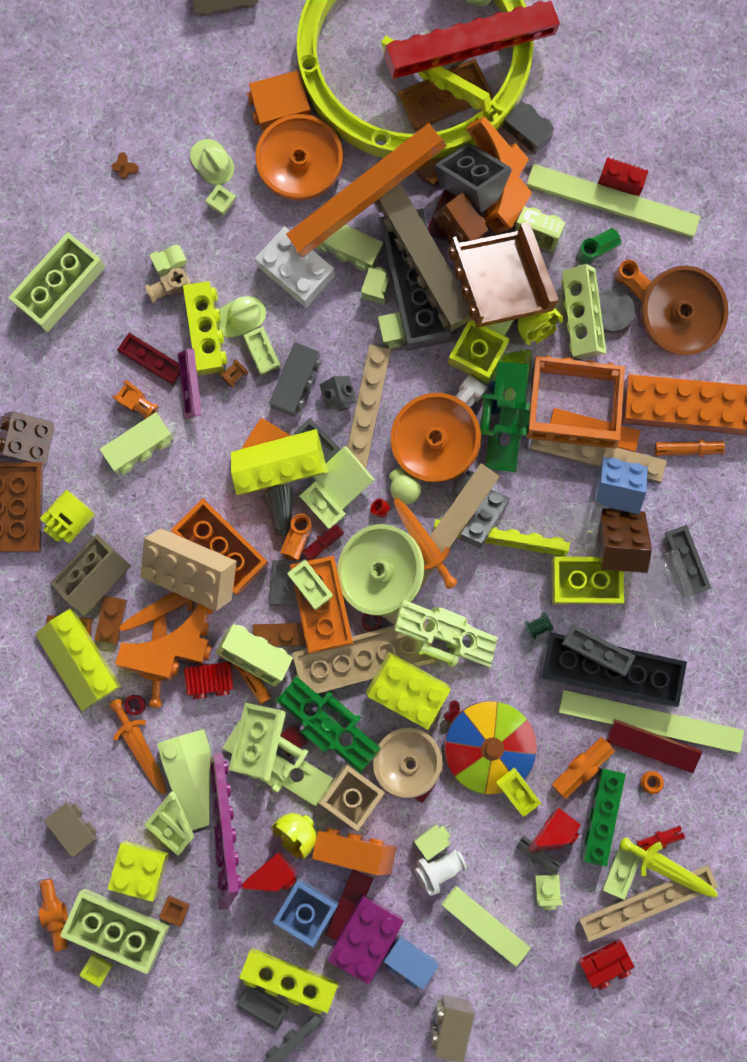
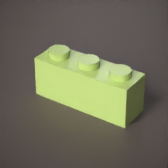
(353, 246)
(137, 444)
(254, 654)

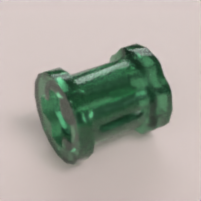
(539, 626)

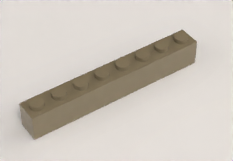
(424, 257)

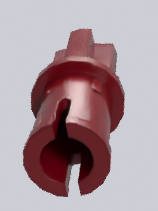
(323, 542)

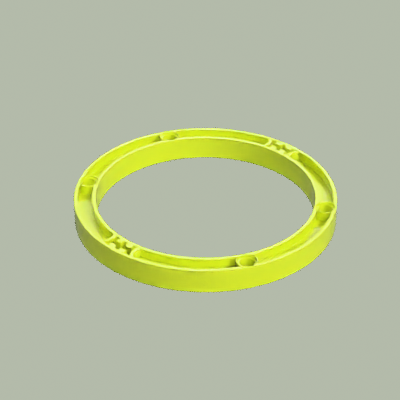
(364, 135)

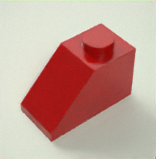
(556, 832)

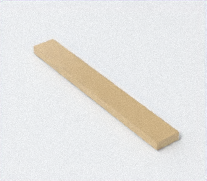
(459, 515)

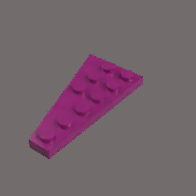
(225, 836)

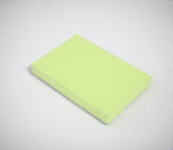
(257, 741)

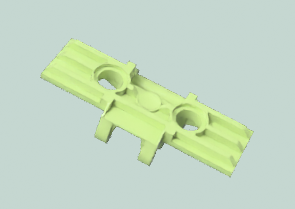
(446, 627)
(314, 781)

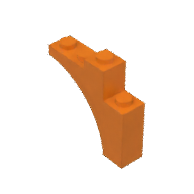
(515, 194)
(160, 656)

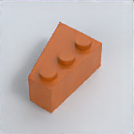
(353, 852)

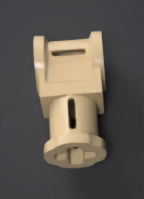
(168, 285)

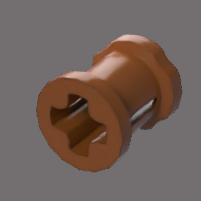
(241, 370)

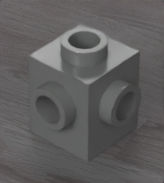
(338, 393)

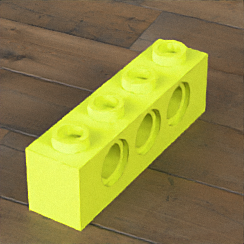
(195, 295)
(302, 977)

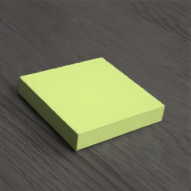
(345, 478)

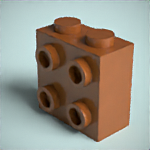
(460, 220)

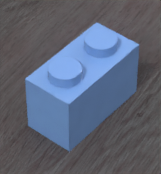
(410, 963)

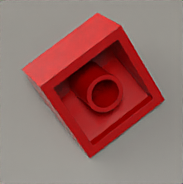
(272, 875)

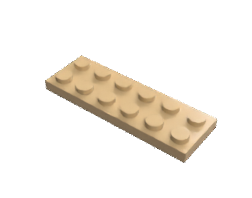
(356, 662)

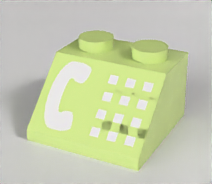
(545, 228)

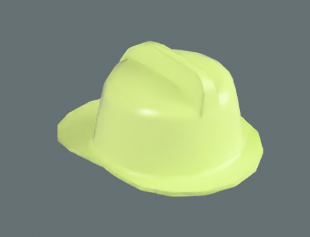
(212, 161)
(241, 316)

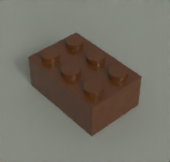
(624, 541)

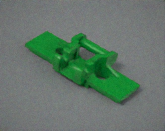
(513, 416)
(323, 729)

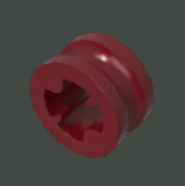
(366, 626)
(127, 707)

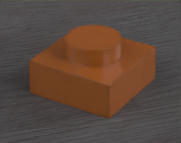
(174, 910)

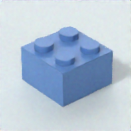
(621, 485)
(305, 912)

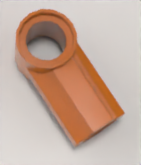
(636, 282)
(295, 538)

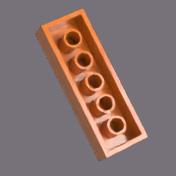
(685, 404)

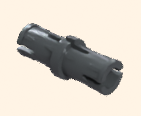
(541, 857)

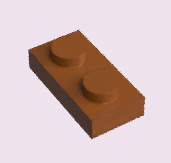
(110, 619)

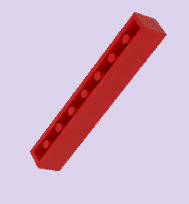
(471, 39)

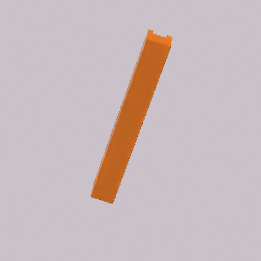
(366, 189)

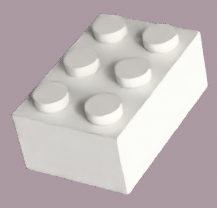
(296, 274)

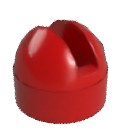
(385, 507)

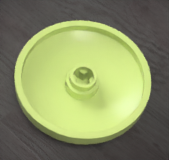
(380, 569)

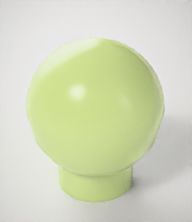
(404, 486)

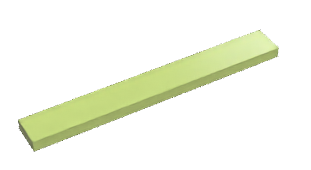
(613, 201)
(652, 720)

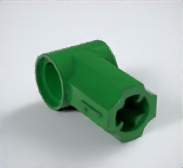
(598, 245)

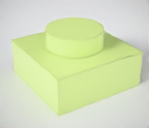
(220, 199)

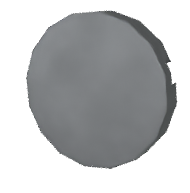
(616, 310)

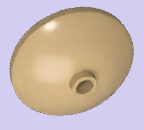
(393, 758)

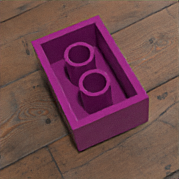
(365, 939)

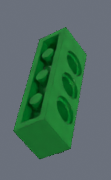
(603, 817)

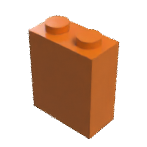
(277, 98)

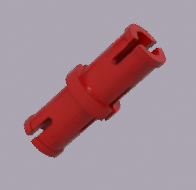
(666, 837)

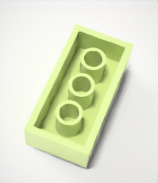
(57, 282)
(115, 930)

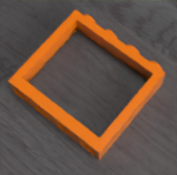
(573, 434)

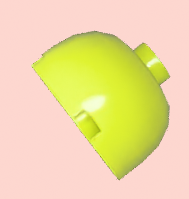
(538, 326)
(296, 833)

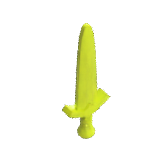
(666, 867)

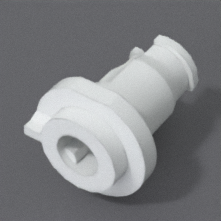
(438, 871)

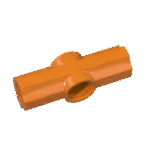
(583, 767)

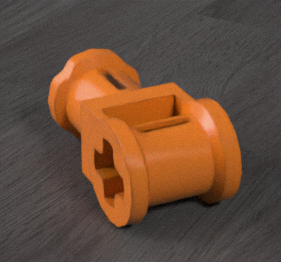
(132, 399)

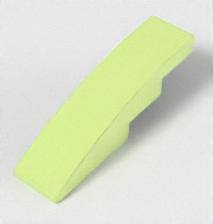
(486, 926)

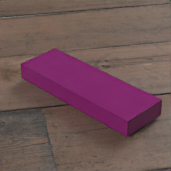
(189, 383)

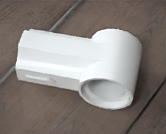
(471, 390)

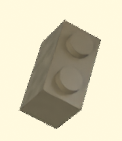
(71, 828)

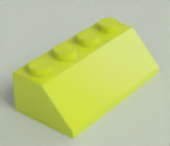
(277, 462)
(77, 659)

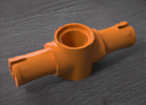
(53, 914)

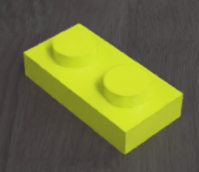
(518, 792)

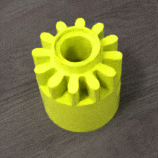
(66, 517)

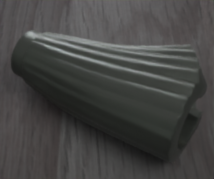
(280, 504)

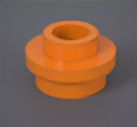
(659, 782)

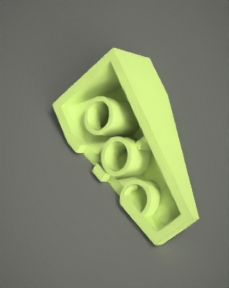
(188, 772)

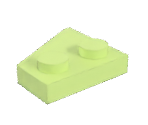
(171, 825)

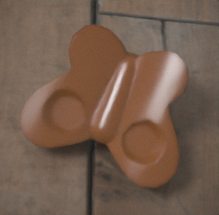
(124, 167)

